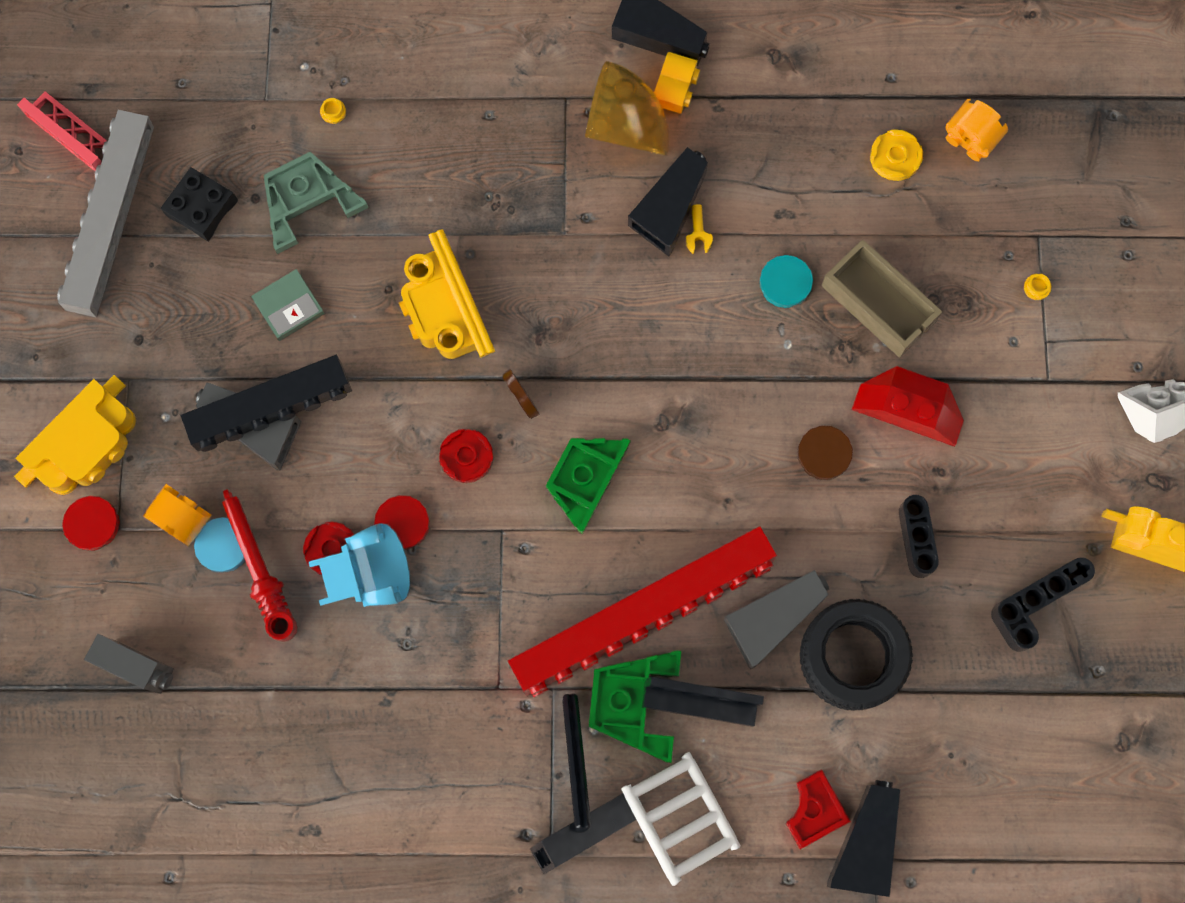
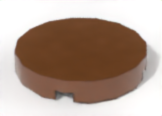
(520, 394)
(825, 452)

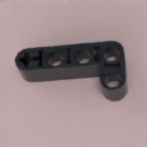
(1044, 596)

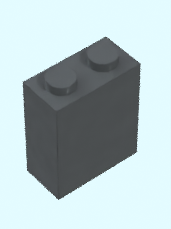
(129, 664)

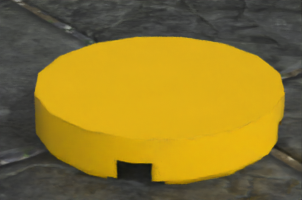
(896, 155)

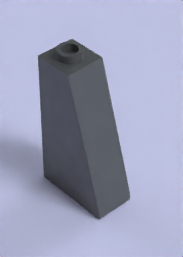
(269, 444)
(772, 618)

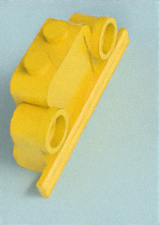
(442, 303)
(79, 440)
(1149, 536)

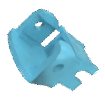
(369, 569)

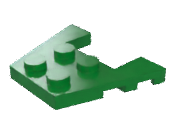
(618, 702)

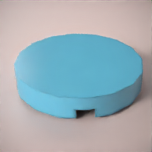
(218, 547)

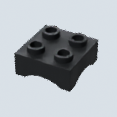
(199, 203)

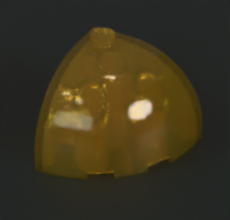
(627, 112)

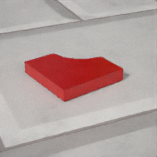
(817, 811)

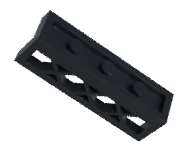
(701, 701)

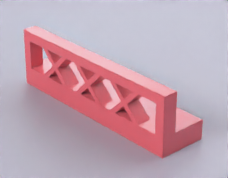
(49, 124)

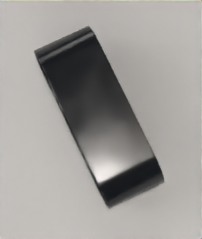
(923, 524)

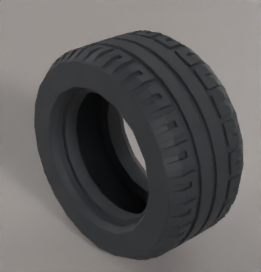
(892, 637)

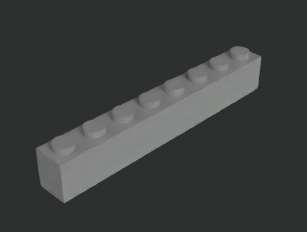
(105, 214)

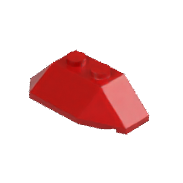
(912, 404)

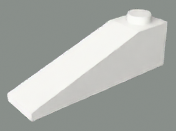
(1155, 410)

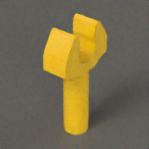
(698, 231)

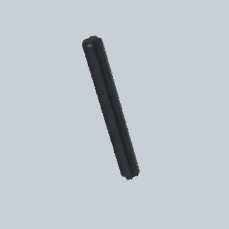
(576, 763)

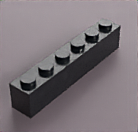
(266, 403)

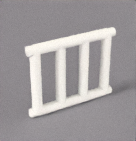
(646, 819)

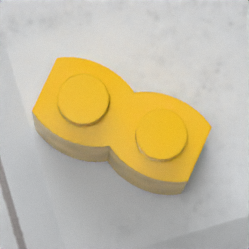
(675, 82)

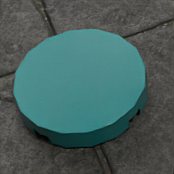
(786, 281)

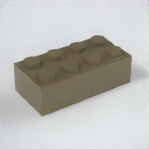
(881, 298)

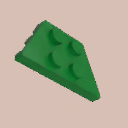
(584, 476)

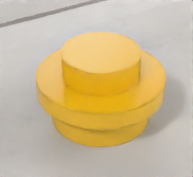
(333, 111)
(1037, 286)

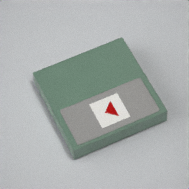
(287, 305)

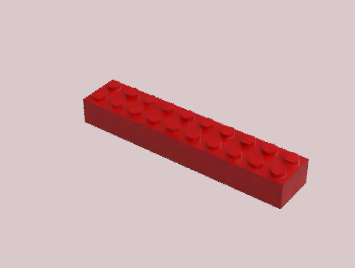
(643, 611)

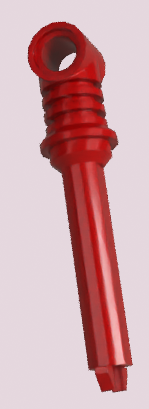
(265, 587)

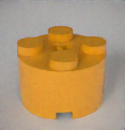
(975, 129)
(177, 515)

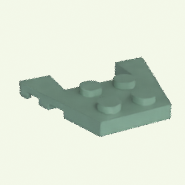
(300, 187)

